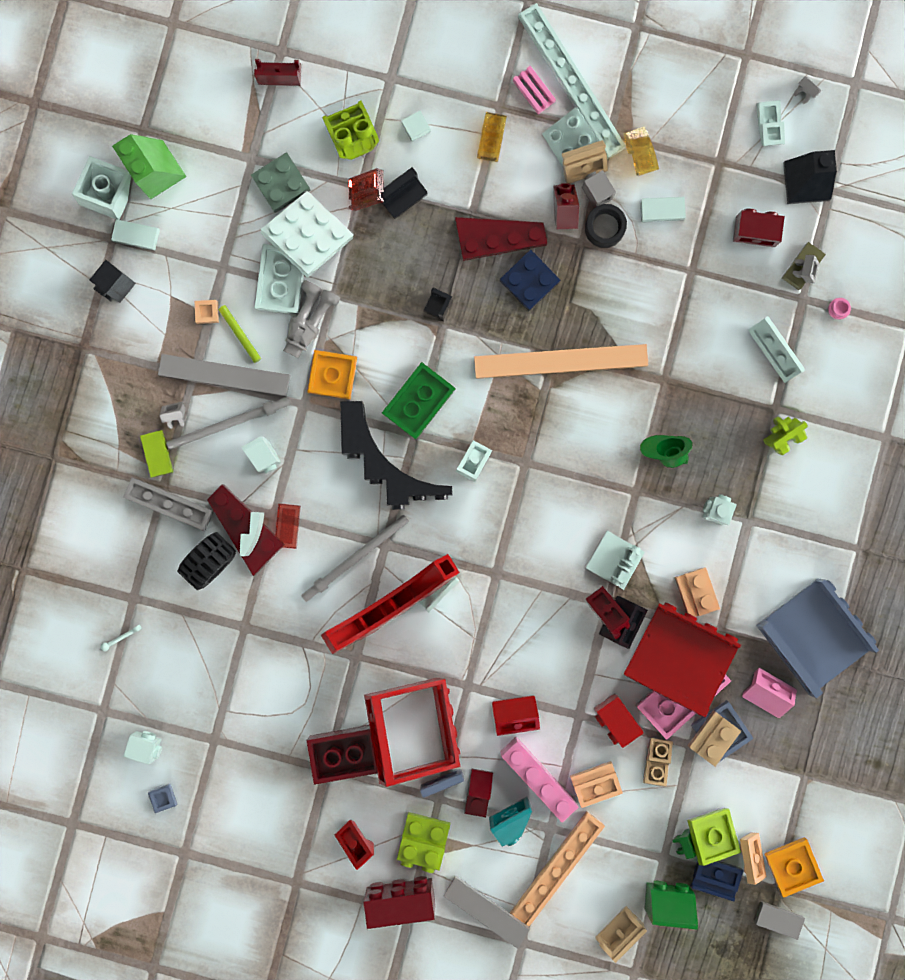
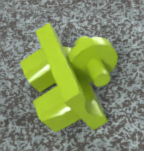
(783, 432)

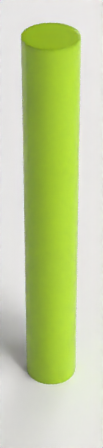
(239, 333)

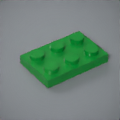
(418, 400)

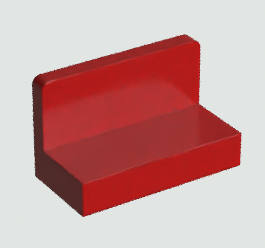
(516, 715)

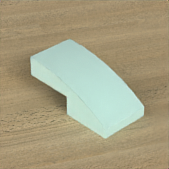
(770, 124)
(248, 541)

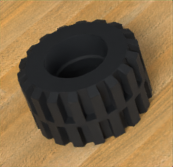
(206, 561)

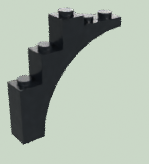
(357, 441)

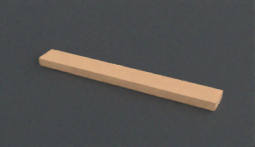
(561, 361)

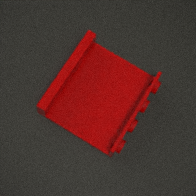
(682, 659)

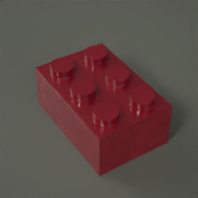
(341, 754)
(399, 902)

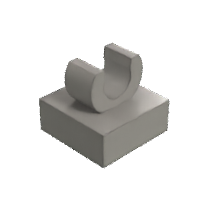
(807, 87)
(809, 269)
(173, 412)

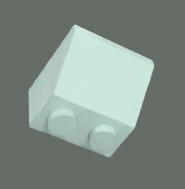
(103, 188)

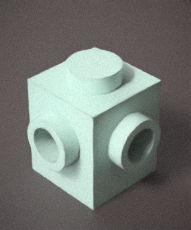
(719, 509)
(143, 747)

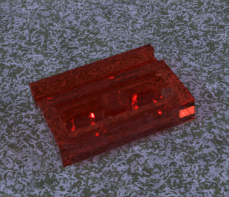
(366, 189)

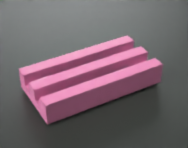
(524, 76)

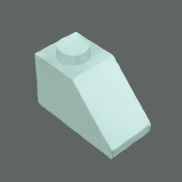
(262, 455)

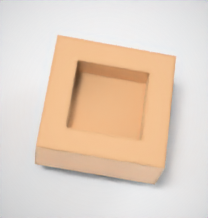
(206, 311)

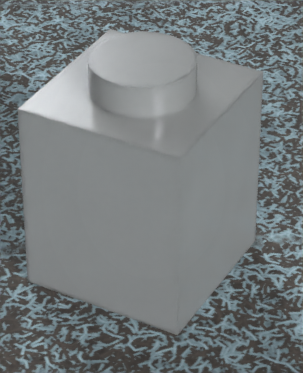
(598, 188)

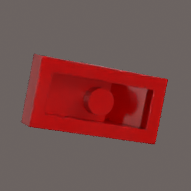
(355, 844)

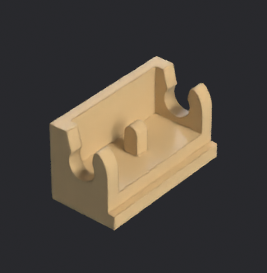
(621, 934)

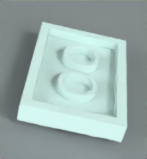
(278, 283)

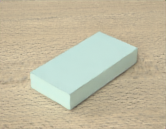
(663, 209)
(135, 234)

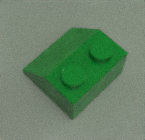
(671, 905)

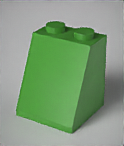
(149, 163)

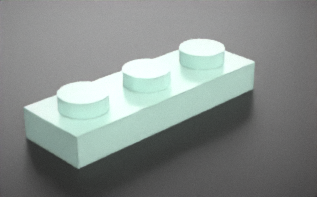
(776, 349)

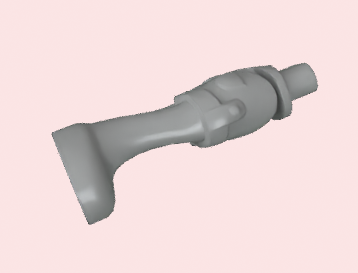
(301, 330)

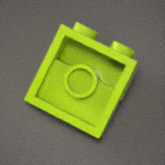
(423, 842)

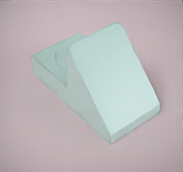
(473, 461)

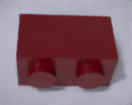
(758, 228)

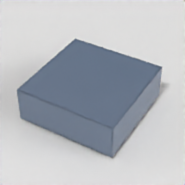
(162, 798)

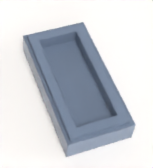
(441, 783)

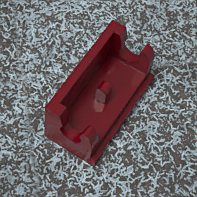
(278, 73)
(608, 611)

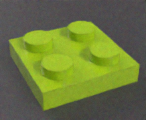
(714, 836)

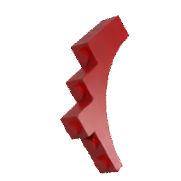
(391, 605)

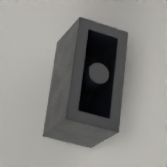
(111, 282)

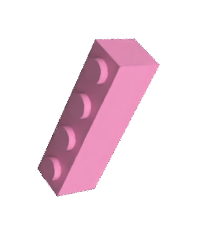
(539, 779)

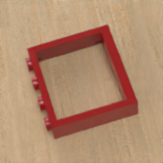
(379, 737)

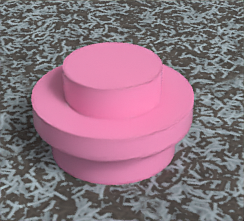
(839, 308)

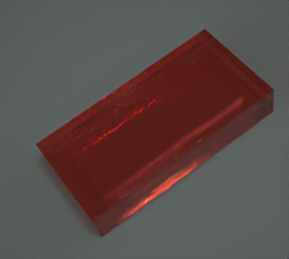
(288, 524)

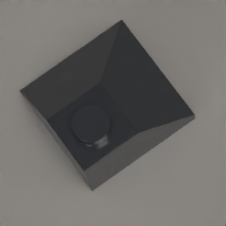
(810, 177)

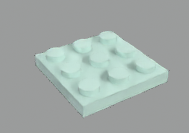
(307, 234)

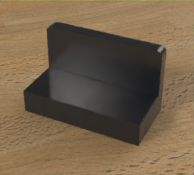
(403, 193)
(636, 615)

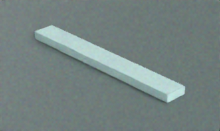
(570, 78)

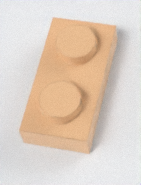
(753, 858)

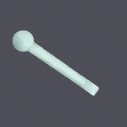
(105, 646)

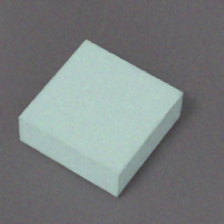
(416, 126)

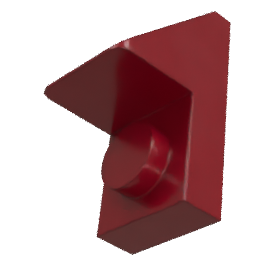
(478, 793)

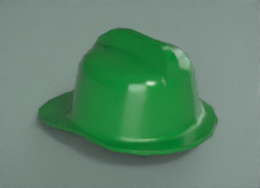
(670, 450)

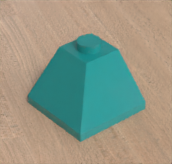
(511, 822)

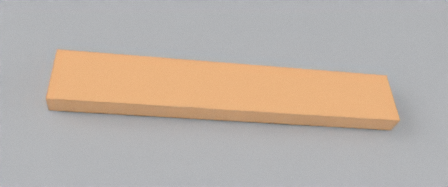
(557, 869)

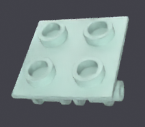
(569, 134)
(615, 560)

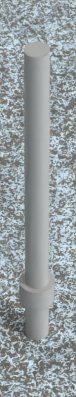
(267, 408)
(322, 583)

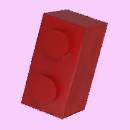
(618, 720)

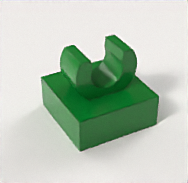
(687, 844)

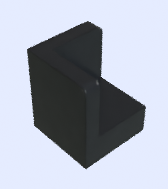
(438, 304)

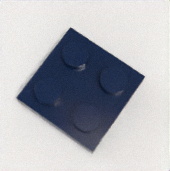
(529, 280)

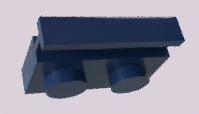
(717, 879)

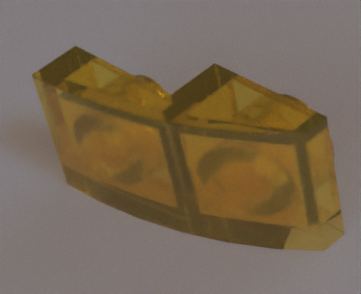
(491, 137)
(642, 151)

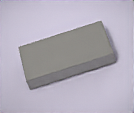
(779, 920)

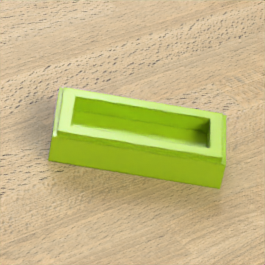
(156, 454)

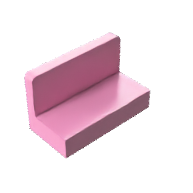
(770, 693)

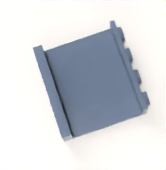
(816, 635)

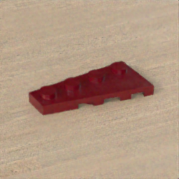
(494, 237)
(236, 521)

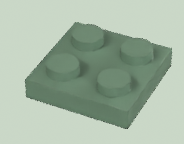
(280, 182)

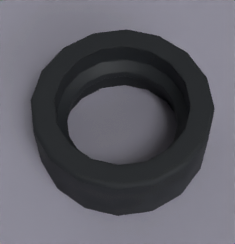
(611, 210)

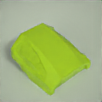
(351, 131)

